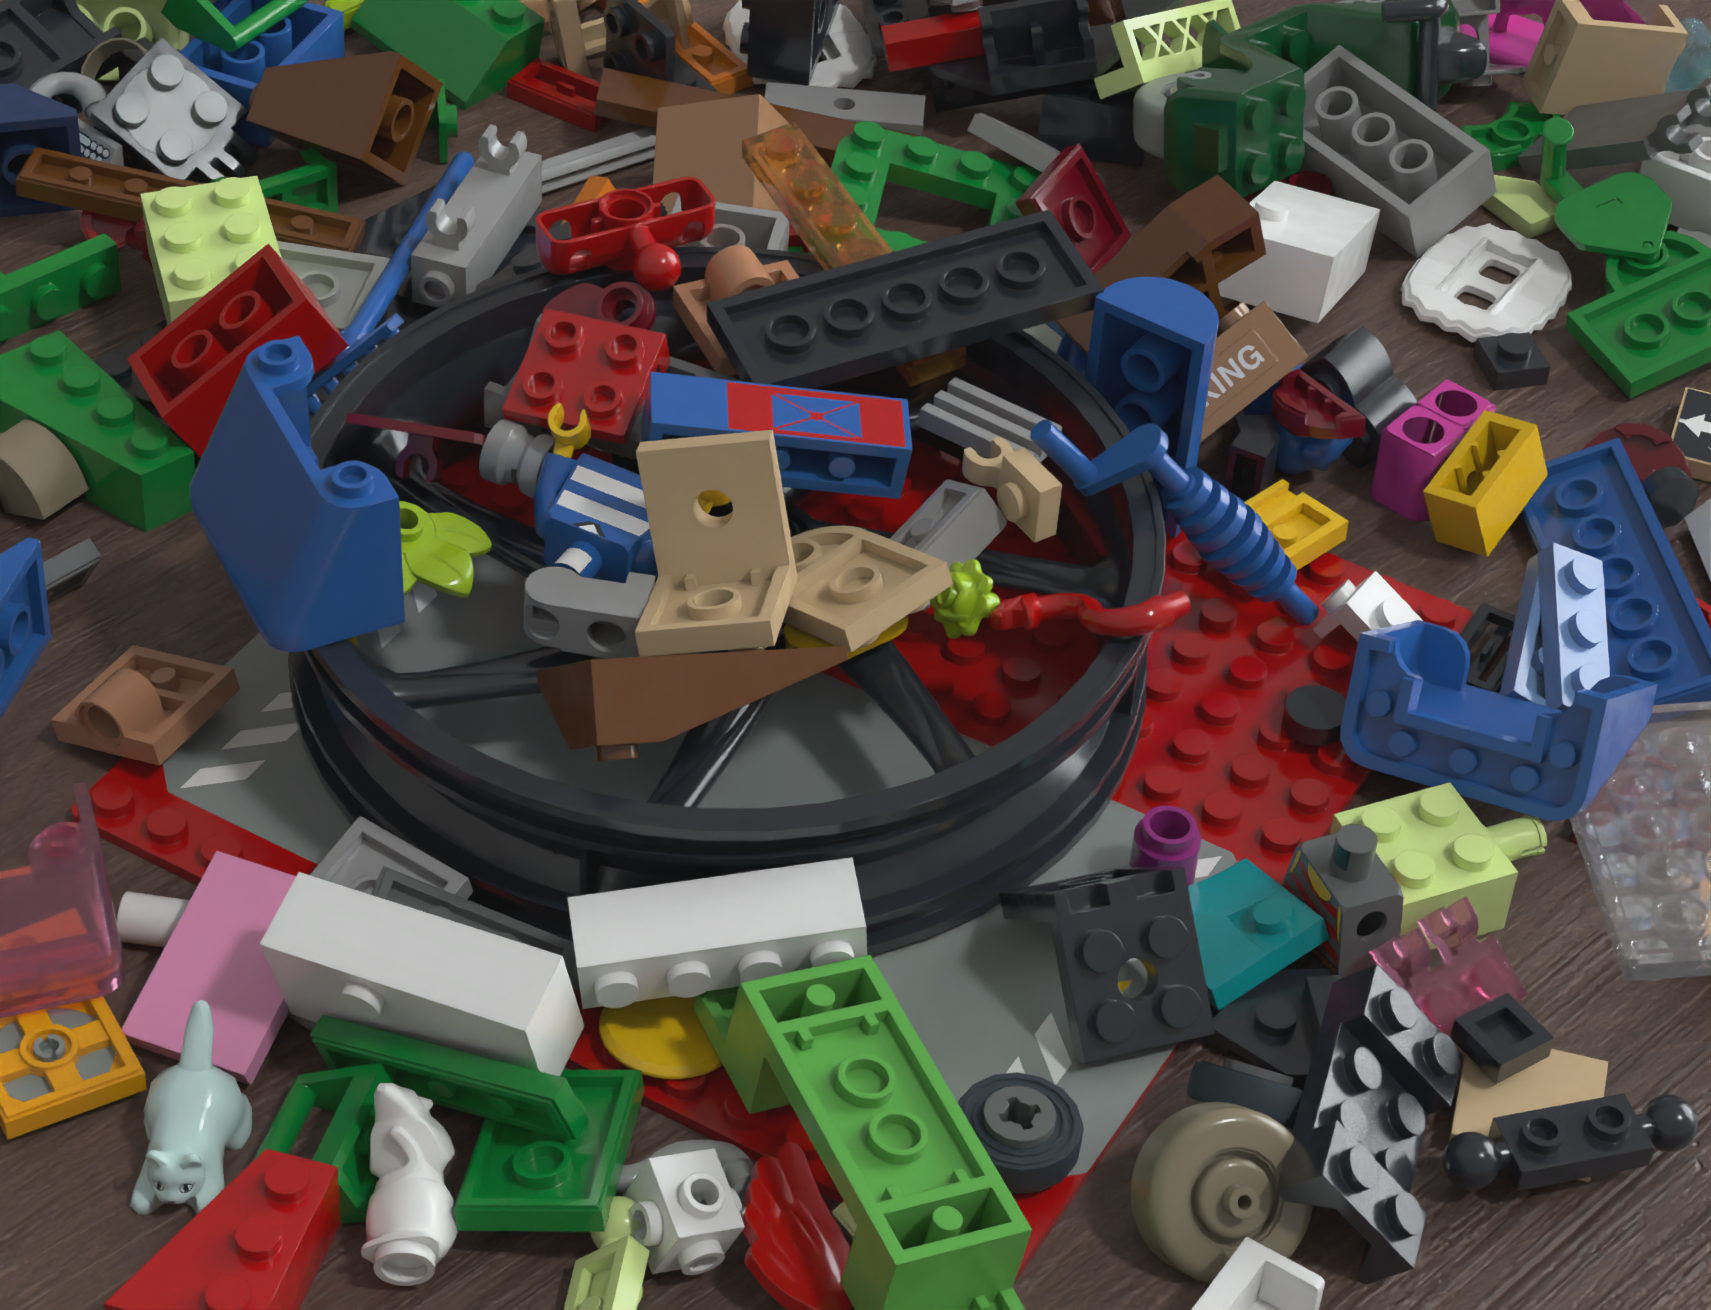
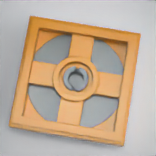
(63, 1065)

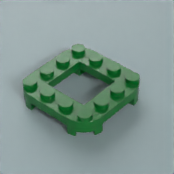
(879, 155)

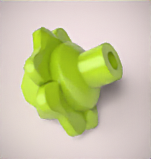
(966, 600)

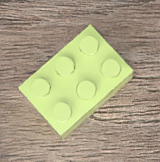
(203, 236)

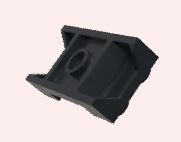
(47, 39)
(1366, 1113)

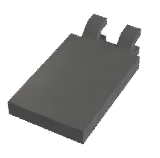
(1630, 129)

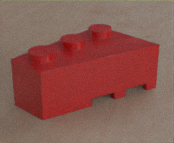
(248, 1246)

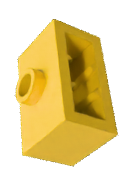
(1485, 483)

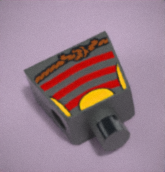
(1351, 892)

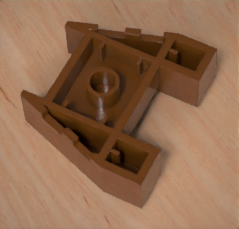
(1191, 241)

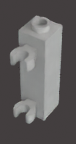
(478, 222)

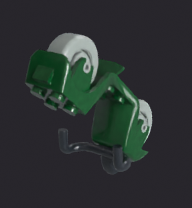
(1249, 96)

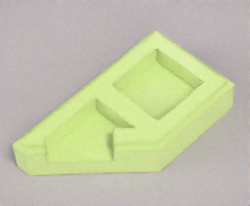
(1522, 206)

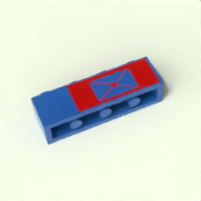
(819, 435)

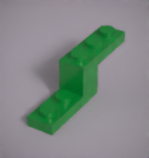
(58, 285)

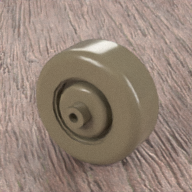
(1210, 1184)

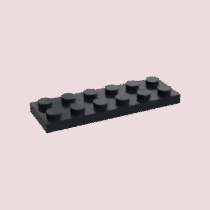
(905, 304)

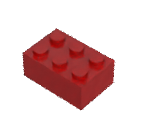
(200, 354)

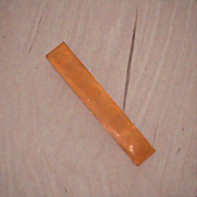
(826, 218)

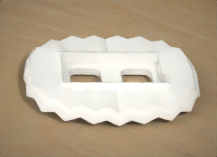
(845, 53)
(1456, 266)

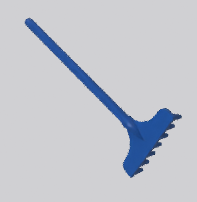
(361, 332)

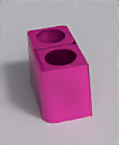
(1405, 458)

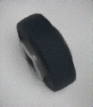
(1246, 1086)
(1025, 1128)

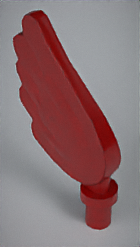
(793, 1235)

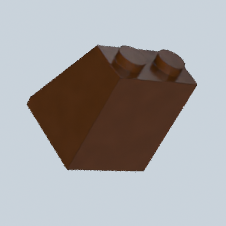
(350, 109)

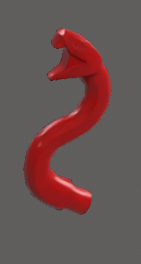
(1147, 617)

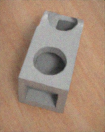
(585, 612)

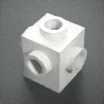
(685, 1211)

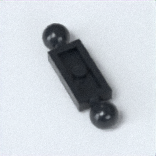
(1570, 1142)

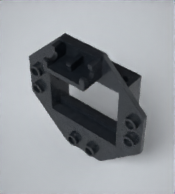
(1022, 46)

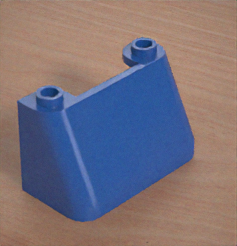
(300, 543)
(1424, 724)

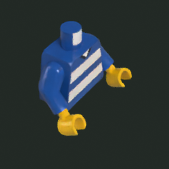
(594, 510)

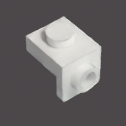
(1364, 607)

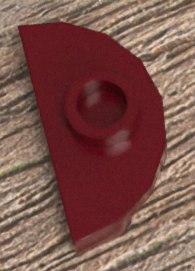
(1313, 410)
(1646, 448)

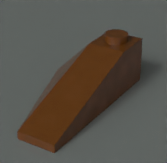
(654, 698)

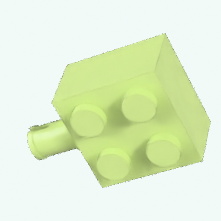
(1445, 853)

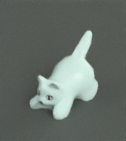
(190, 1121)

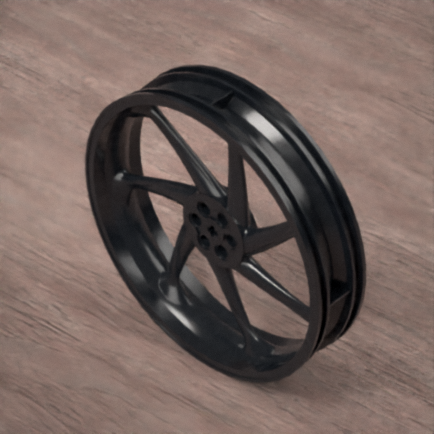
(918, 850)

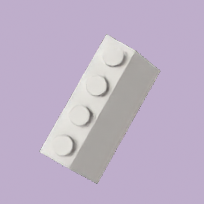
(714, 932)

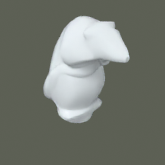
(411, 1208)

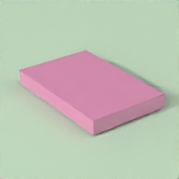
(218, 960)

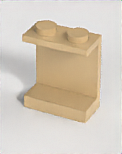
(1600, 60)

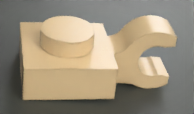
(1023, 485)

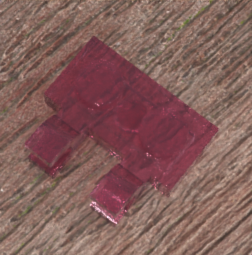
(1467, 979)

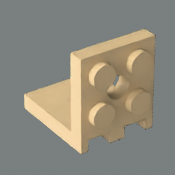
(718, 577)

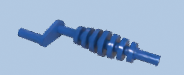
(1214, 520)

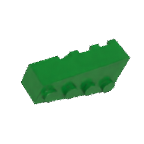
(122, 449)

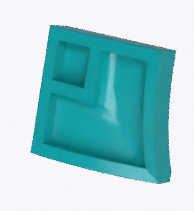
(1249, 929)

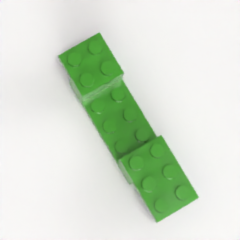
(889, 1131)

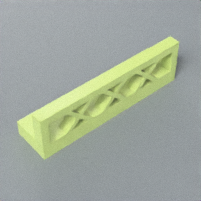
(1157, 57)

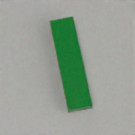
(457, 1077)

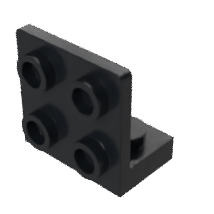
(644, 45)

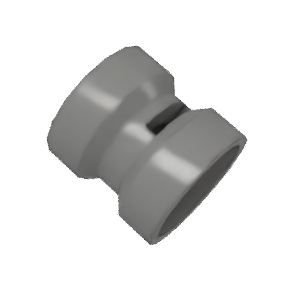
(514, 456)

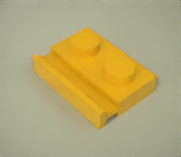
(1299, 522)

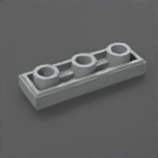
(887, 109)

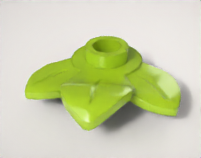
(439, 549)

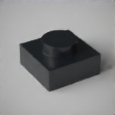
(1511, 361)
(1501, 1037)

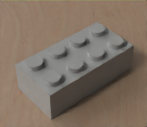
(1391, 152)

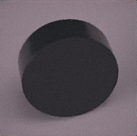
(1671, 494)
(1314, 715)

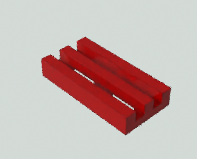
(557, 93)

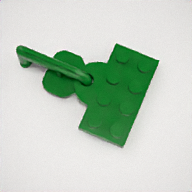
(1655, 279)

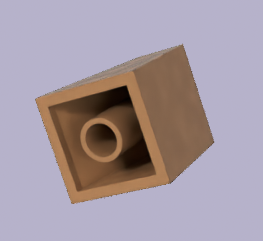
(707, 144)

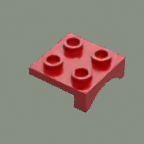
(587, 368)

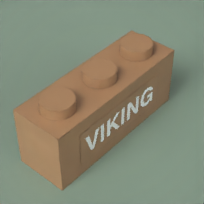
(1247, 361)

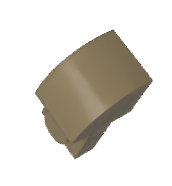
(36, 472)

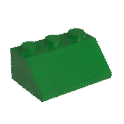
(462, 41)

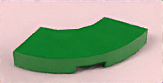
(1510, 133)

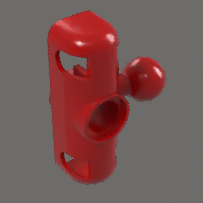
(628, 232)

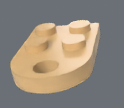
(858, 584)

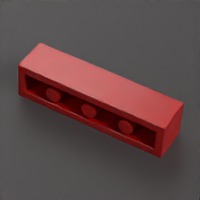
(932, 40)

